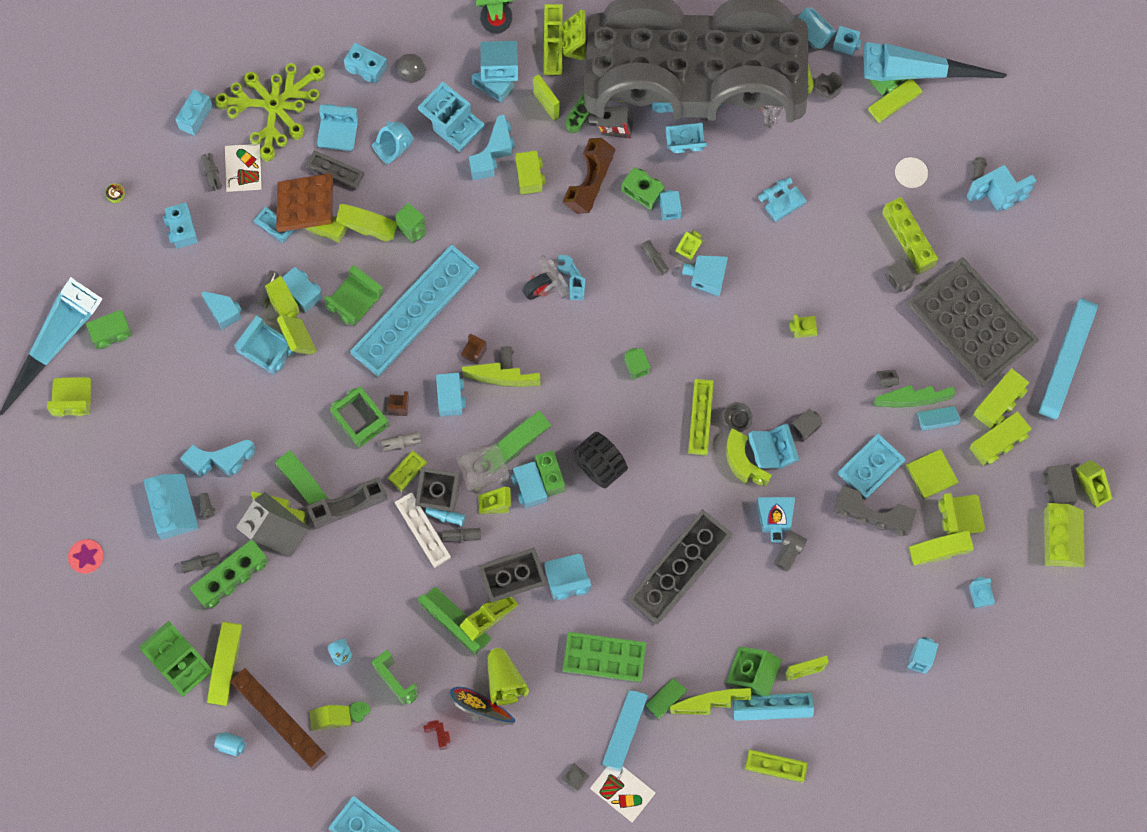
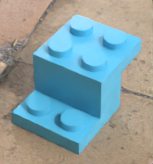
(451, 116)
(1001, 188)

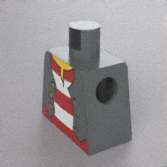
(615, 122)

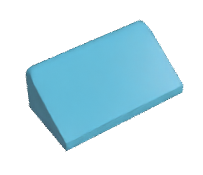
(938, 418)

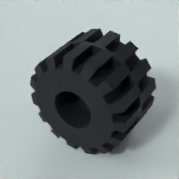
(600, 459)

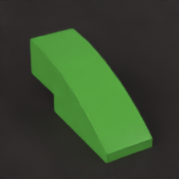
(300, 478)

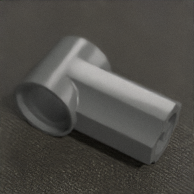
(791, 548)

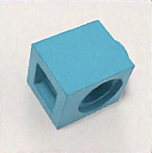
(847, 34)
(670, 205)

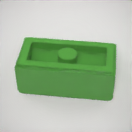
(666, 697)

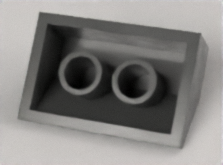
(512, 575)

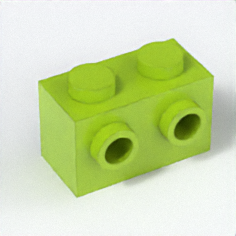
(528, 172)

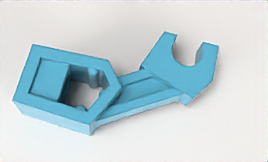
(576, 293)

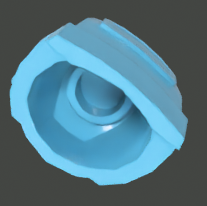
(392, 141)

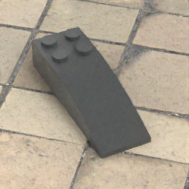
(680, 567)

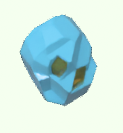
(340, 652)

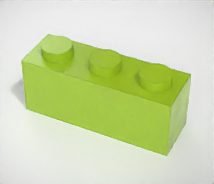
(1001, 399)
(1001, 439)

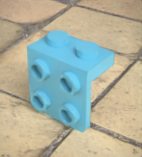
(337, 127)
(684, 137)
(773, 448)
(567, 577)

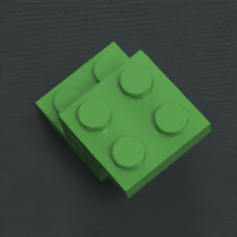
(175, 658)

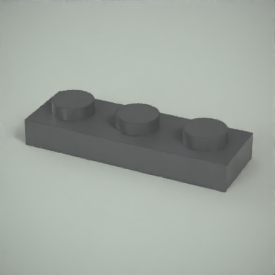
(340, 171)

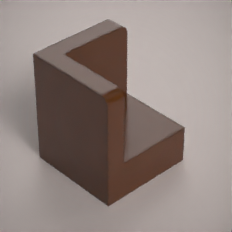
(474, 349)
(398, 404)

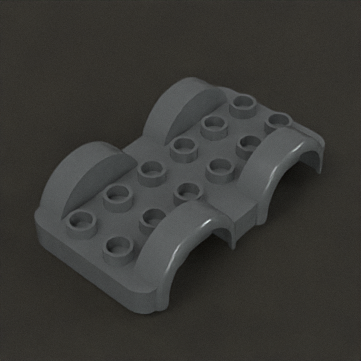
(740, 56)

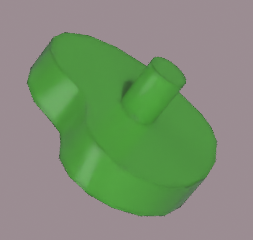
(359, 710)

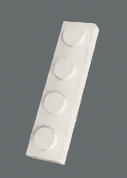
(423, 530)

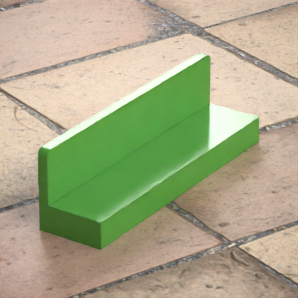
(451, 618)

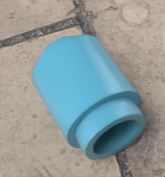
(230, 743)

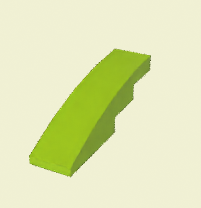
(553, 39)
(493, 374)
(224, 663)
(702, 703)

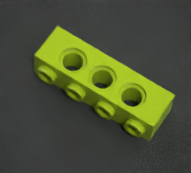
(910, 235)

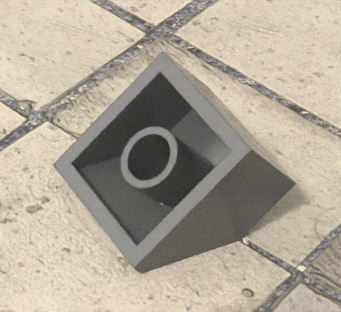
(438, 489)

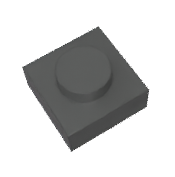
(887, 378)
(575, 777)

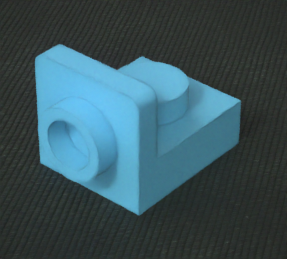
(981, 592)

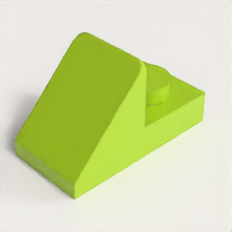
(495, 501)

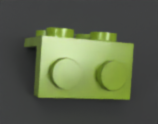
(575, 36)
(70, 396)
(961, 514)

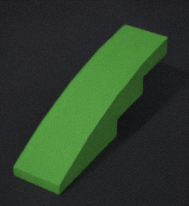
(908, 398)
(523, 436)

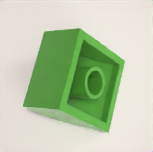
(754, 670)

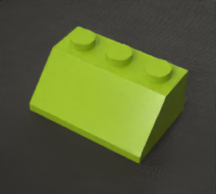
(1064, 535)

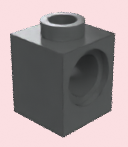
(900, 276)
(806, 424)

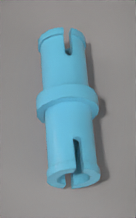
(452, 517)

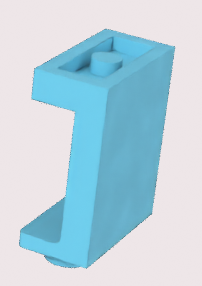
(499, 61)
(264, 346)

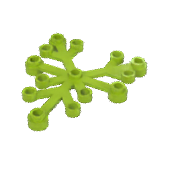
(291, 91)

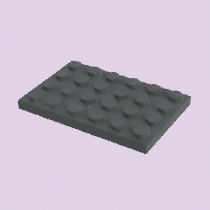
(972, 322)

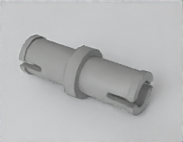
(401, 441)

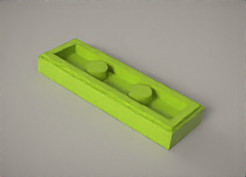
(895, 100)
(776, 766)

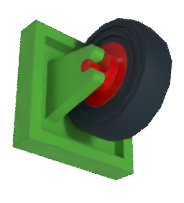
(495, 15)

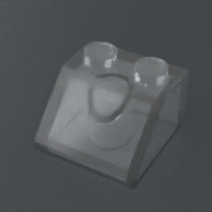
(482, 467)

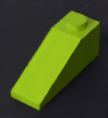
(281, 298)

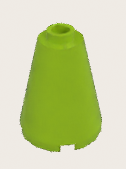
(504, 678)

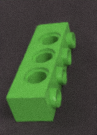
(249, 551)

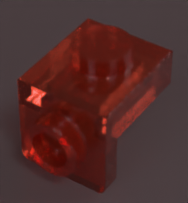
(442, 735)

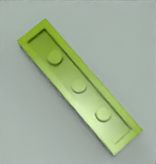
(700, 417)

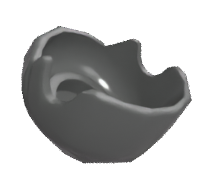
(411, 68)
(828, 85)
(737, 416)

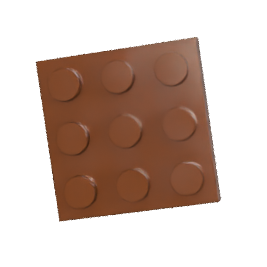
(304, 202)

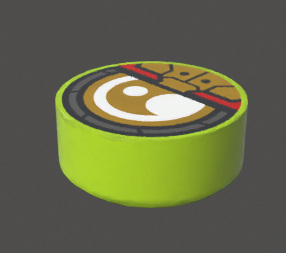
(115, 193)

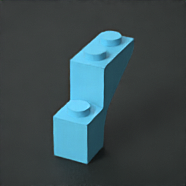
(499, 145)
(227, 459)

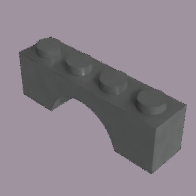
(851, 505)
(332, 510)

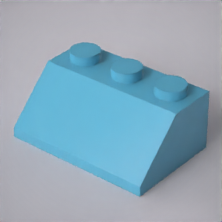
(170, 505)

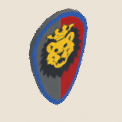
(479, 706)

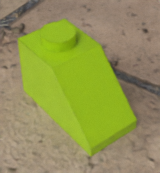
(1094, 482)

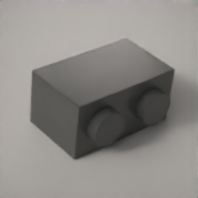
(1059, 484)

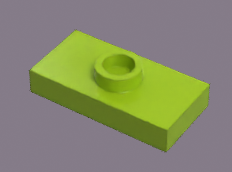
(407, 470)

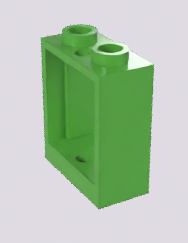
(370, 431)

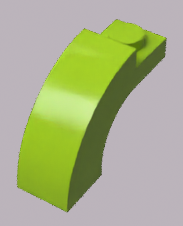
(740, 464)

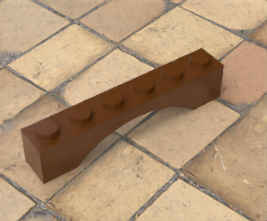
(279, 719)

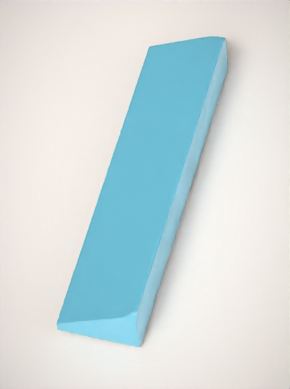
(774, 707)
(625, 730)

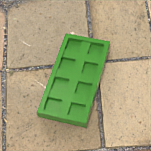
(604, 657)

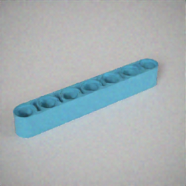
(1068, 359)

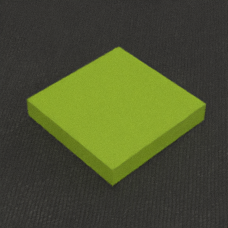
(546, 97)
(296, 335)
(932, 474)
(806, 668)

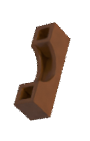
(598, 157)

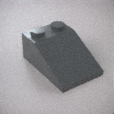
(272, 525)

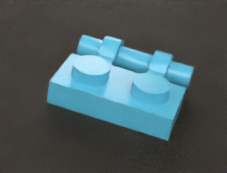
(784, 204)

